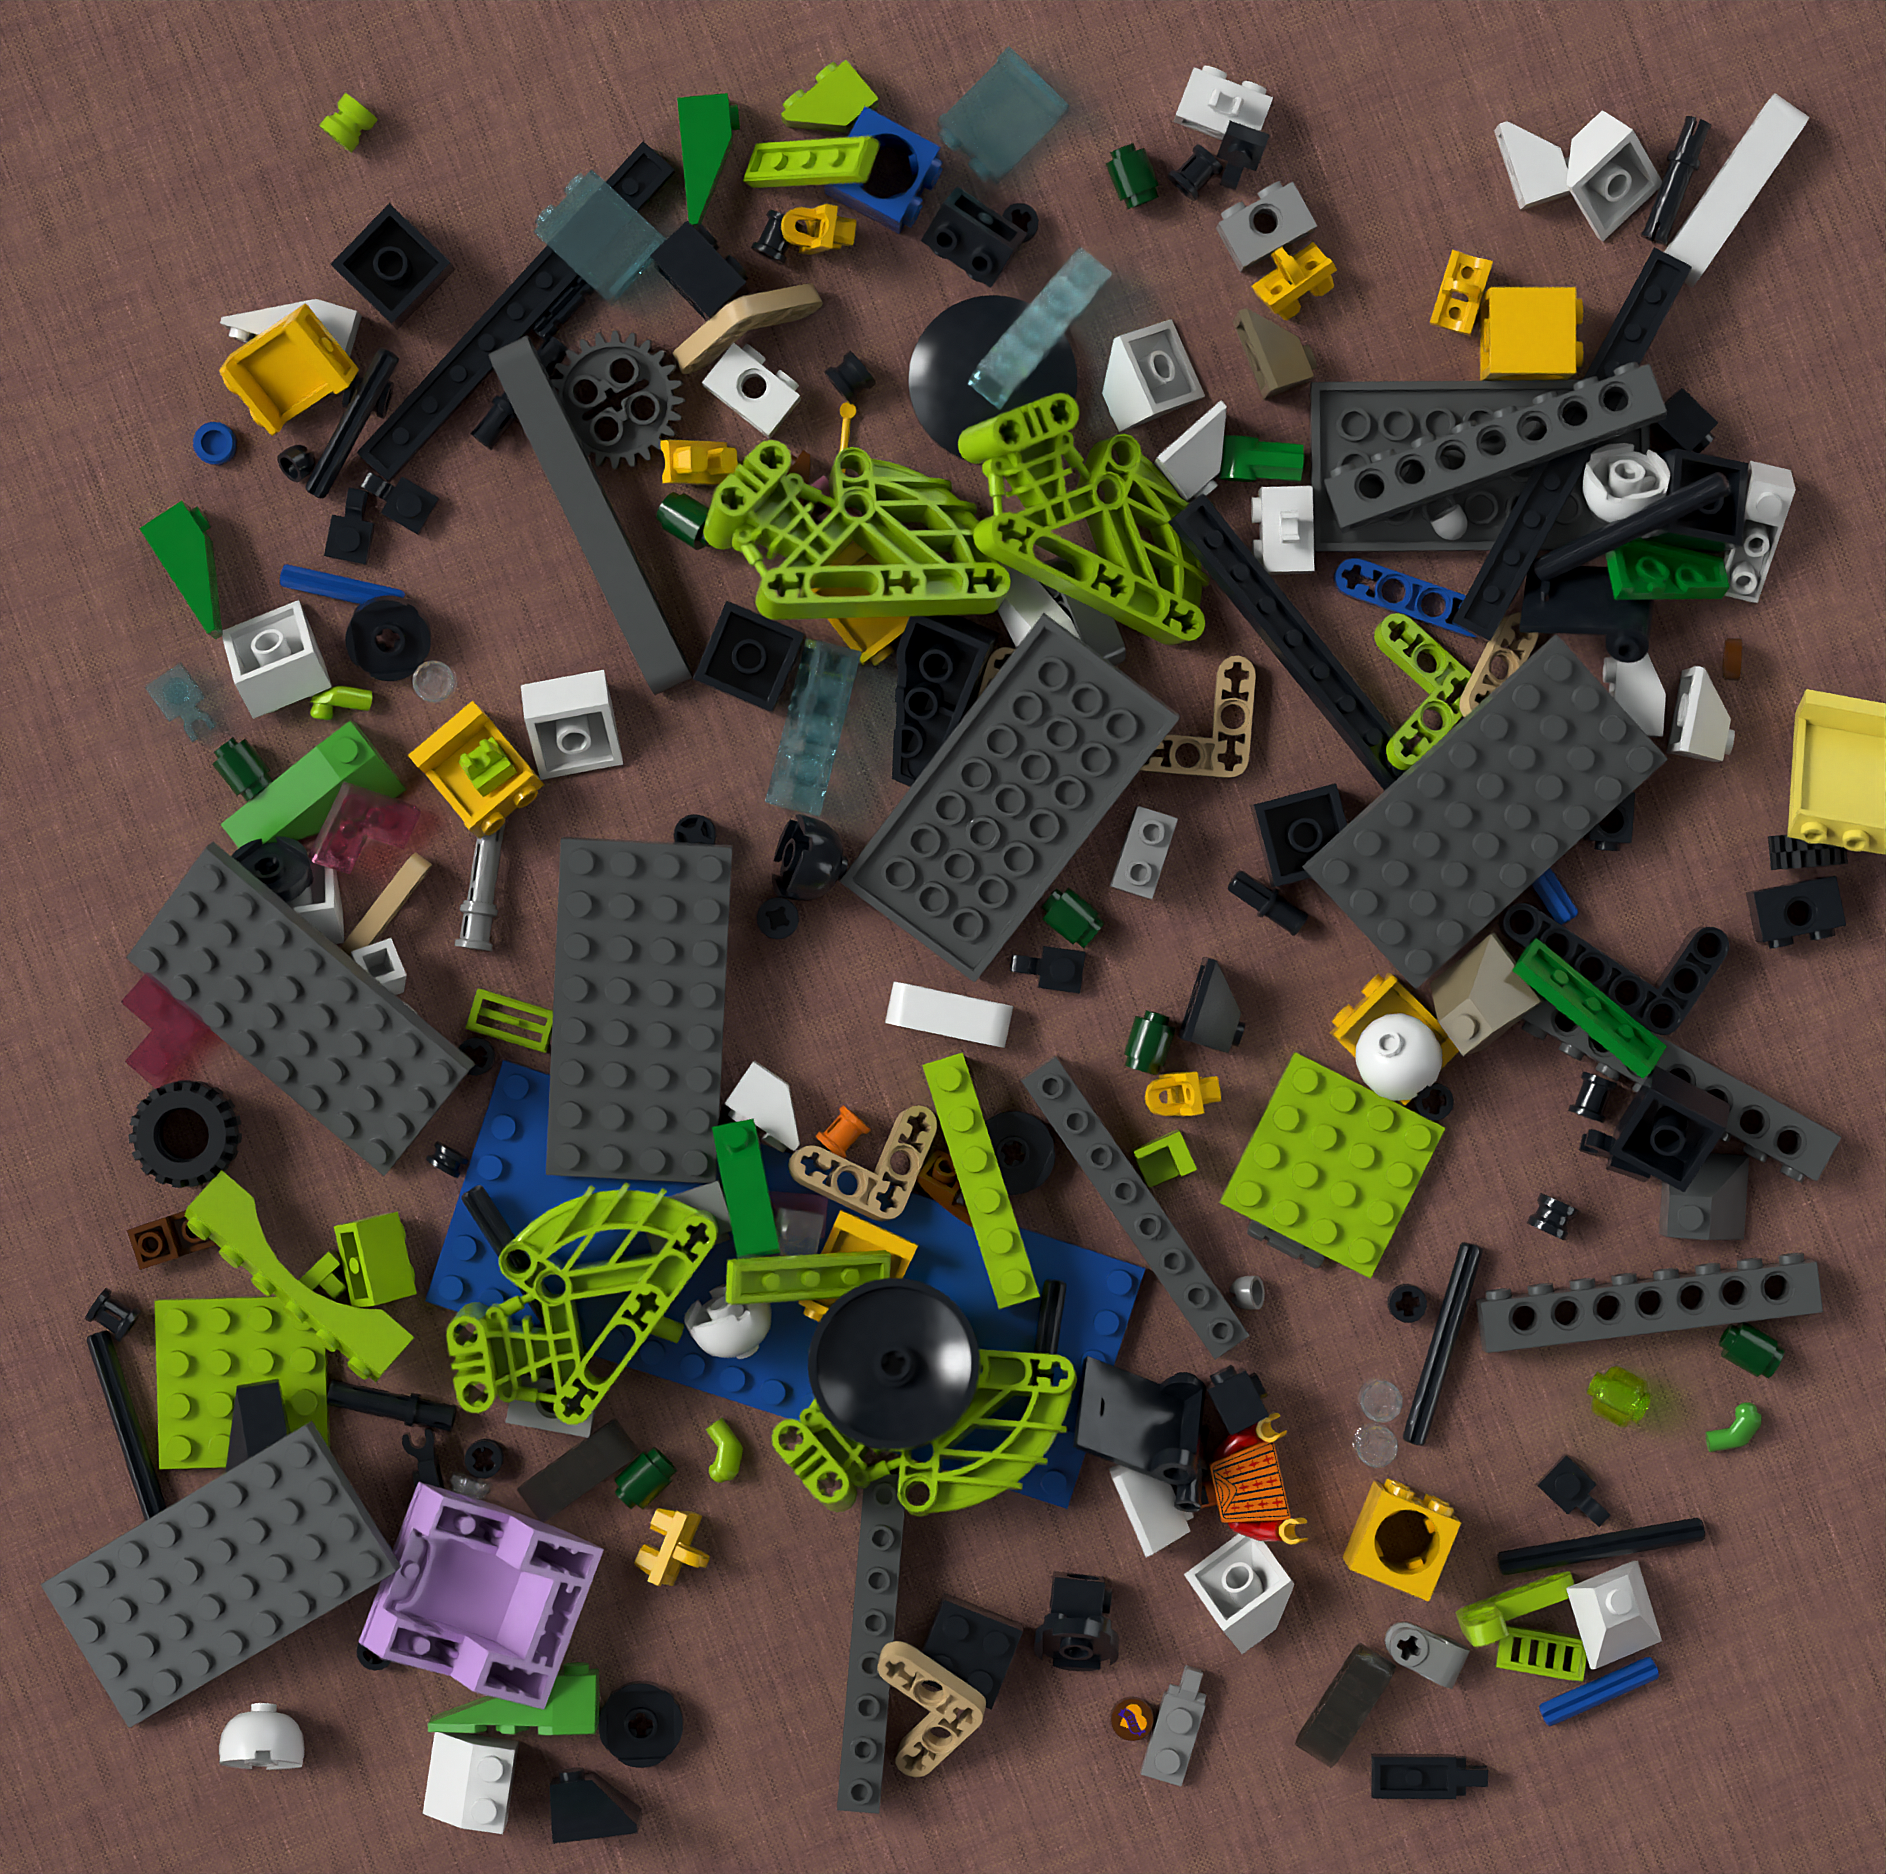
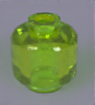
(1619, 1396)

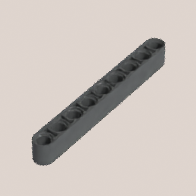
(590, 515)

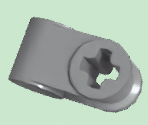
(1432, 1655)

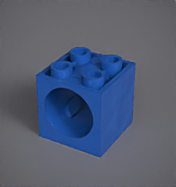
(923, 160)

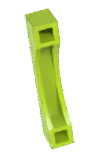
(981, 1181)
(363, 1335)

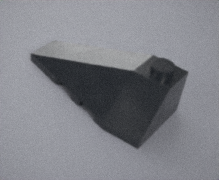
(937, 678)
(256, 1421)

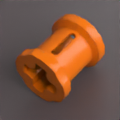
(842, 1132)

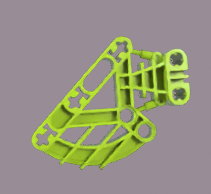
(1027, 452)
(764, 509)
(503, 1352)
(833, 1457)

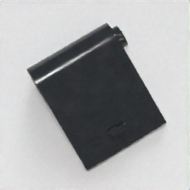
(1585, 604)
(1141, 1421)

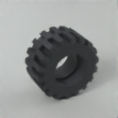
(149, 1139)

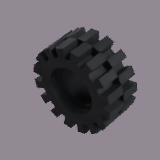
(1796, 853)

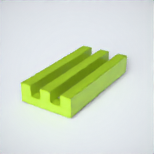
(477, 1010)

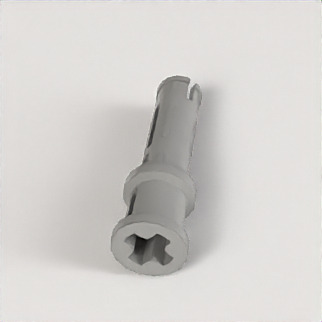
(479, 906)

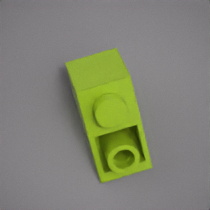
(832, 103)

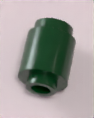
(1132, 176)
(684, 519)
(242, 768)
(1072, 917)
(1149, 1042)
(1751, 1349)
(644, 1479)

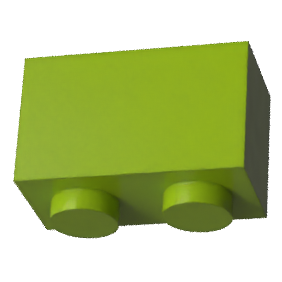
(375, 1260)

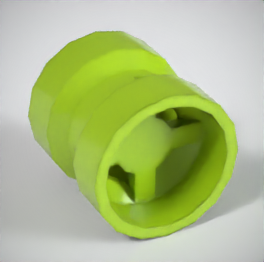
(348, 122)

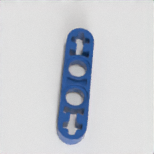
(1414, 592)

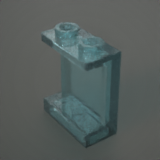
(1002, 117)
(599, 236)

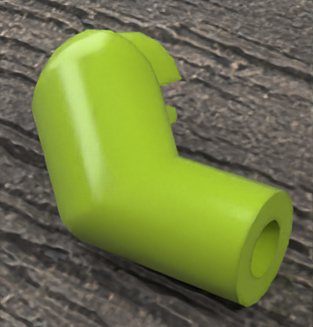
(339, 697)
(665, 1327)
(728, 1454)

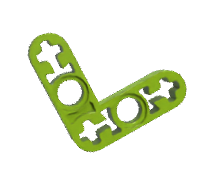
(1436, 684)
(1485, 1619)

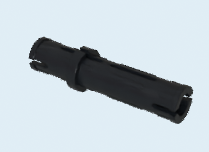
(1676, 179)
(502, 412)
(400, 1407)

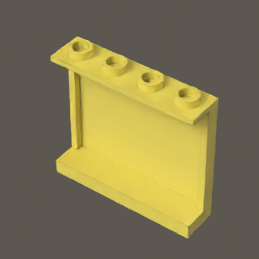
(1839, 772)

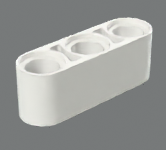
(949, 1014)

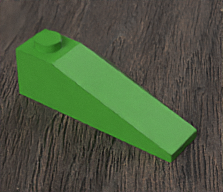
(303, 795)
(570, 1709)

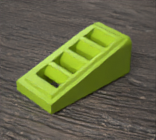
(1578, 1660)

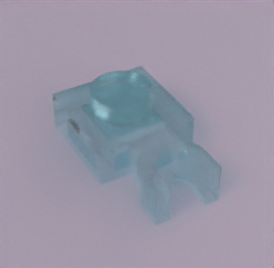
(177, 695)

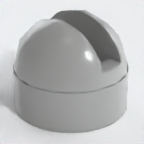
(1450, 523)
(1248, 1292)

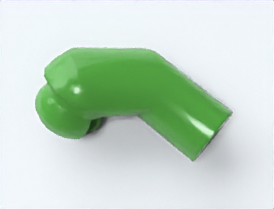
(1739, 1433)

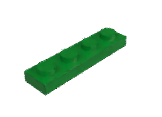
(1589, 1008)

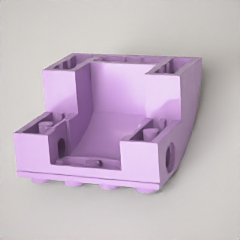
(481, 1596)

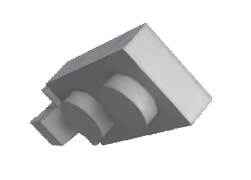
(1175, 1729)

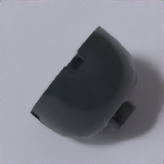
(809, 858)

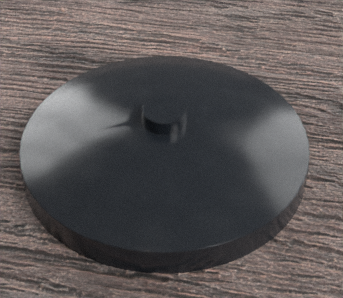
(952, 351)
(894, 1364)

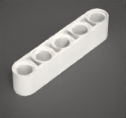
(1736, 185)

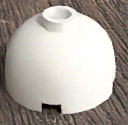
(1623, 481)
(1398, 1056)
(727, 1328)
(262, 1740)

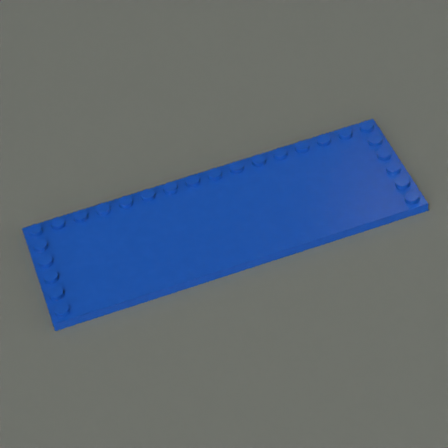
(775, 1379)

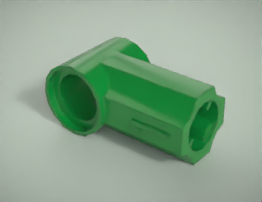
(1249, 459)

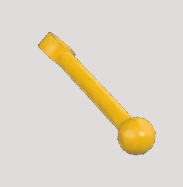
(847, 413)

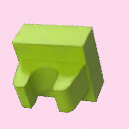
(487, 766)
(325, 1274)

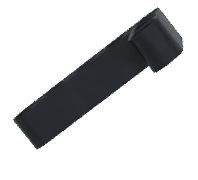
(1613, 973)

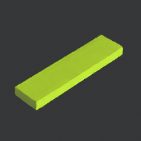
(811, 162)
(802, 1276)

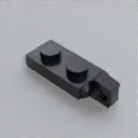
(1424, 1776)

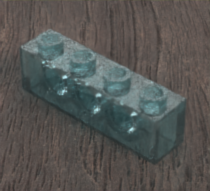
(1039, 328)
(813, 727)

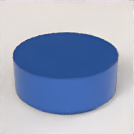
(215, 443)

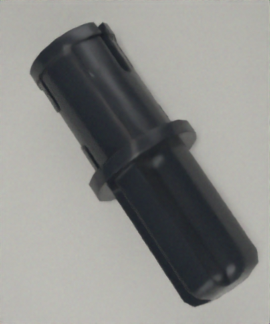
(1267, 902)

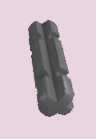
(1285, 1244)

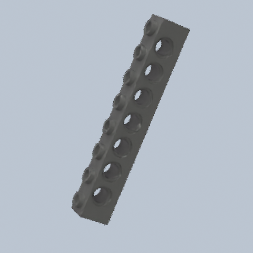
(1643, 408)
(1813, 1142)
(1134, 1207)
(1798, 1297)
(871, 1630)

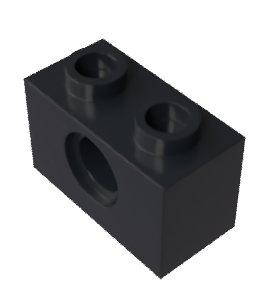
(1770, 906)

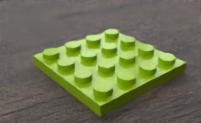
(1332, 1165)
(212, 1348)

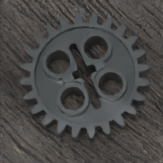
(598, 366)

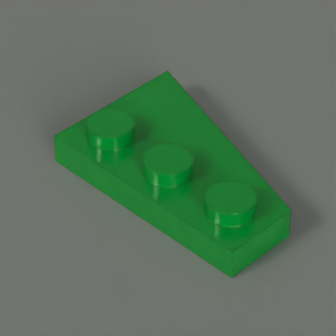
(1664, 572)

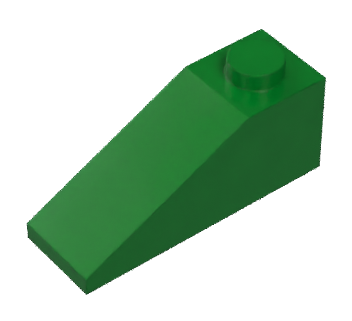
(706, 142)
(188, 557)
(746, 1189)

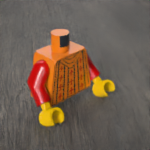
(1250, 1486)

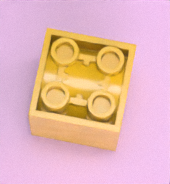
(1530, 333)
(1415, 1575)

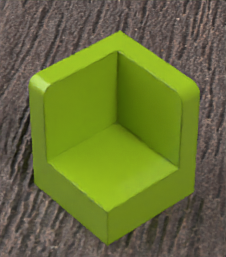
(1164, 1158)

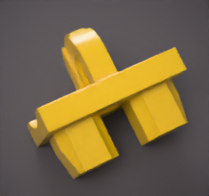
(824, 229)
(1307, 272)
(1466, 276)
(697, 462)
(1185, 1093)
(665, 1563)

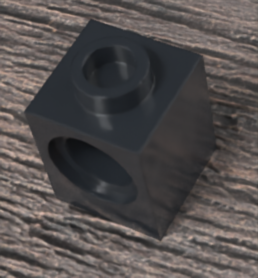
(1686, 423)
(1623, 833)
(1079, 1595)

